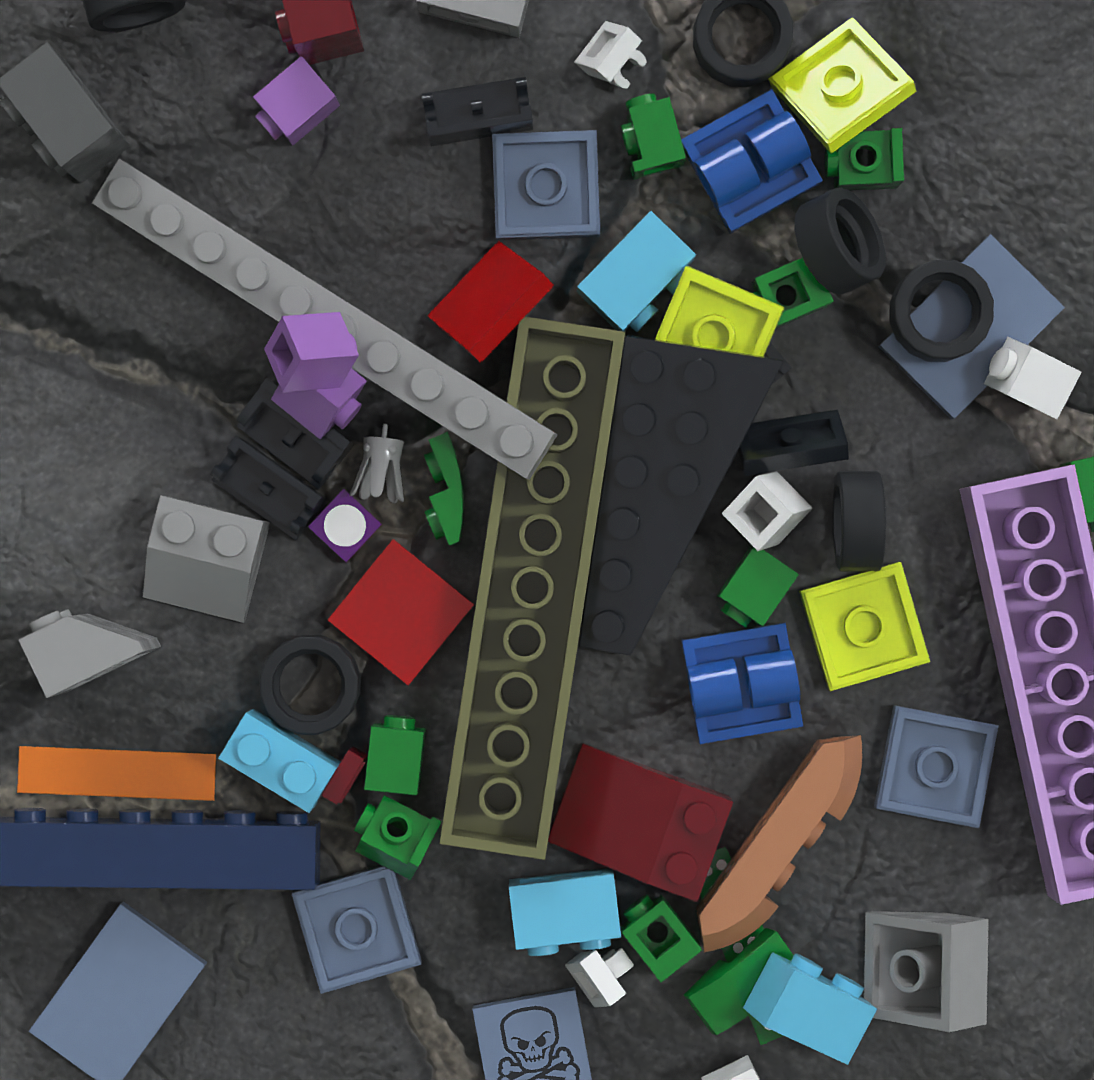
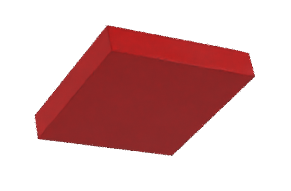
(490, 301)
(400, 612)

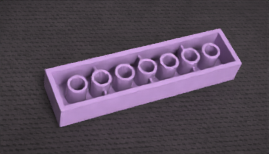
(1040, 612)

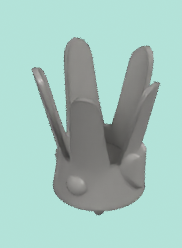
(379, 461)

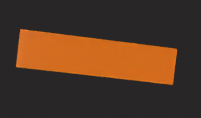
(116, 773)

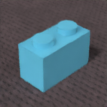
(636, 274)
(279, 760)
(564, 911)
(810, 1007)

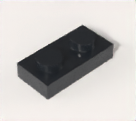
(793, 443)

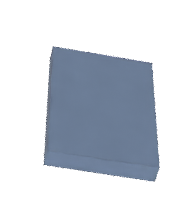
(1020, 312)
(118, 995)

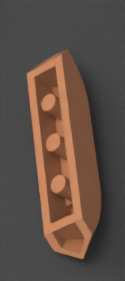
(819, 785)

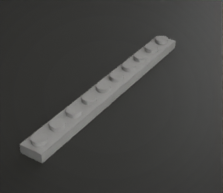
(284, 291)

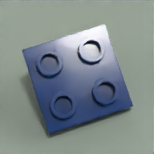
(752, 161)
(742, 683)

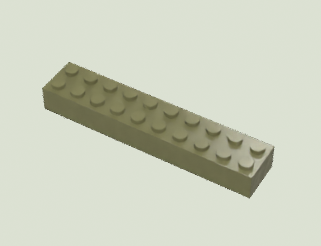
(532, 595)

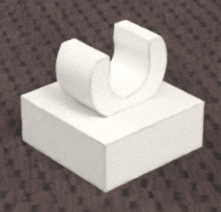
(609, 52)
(599, 975)

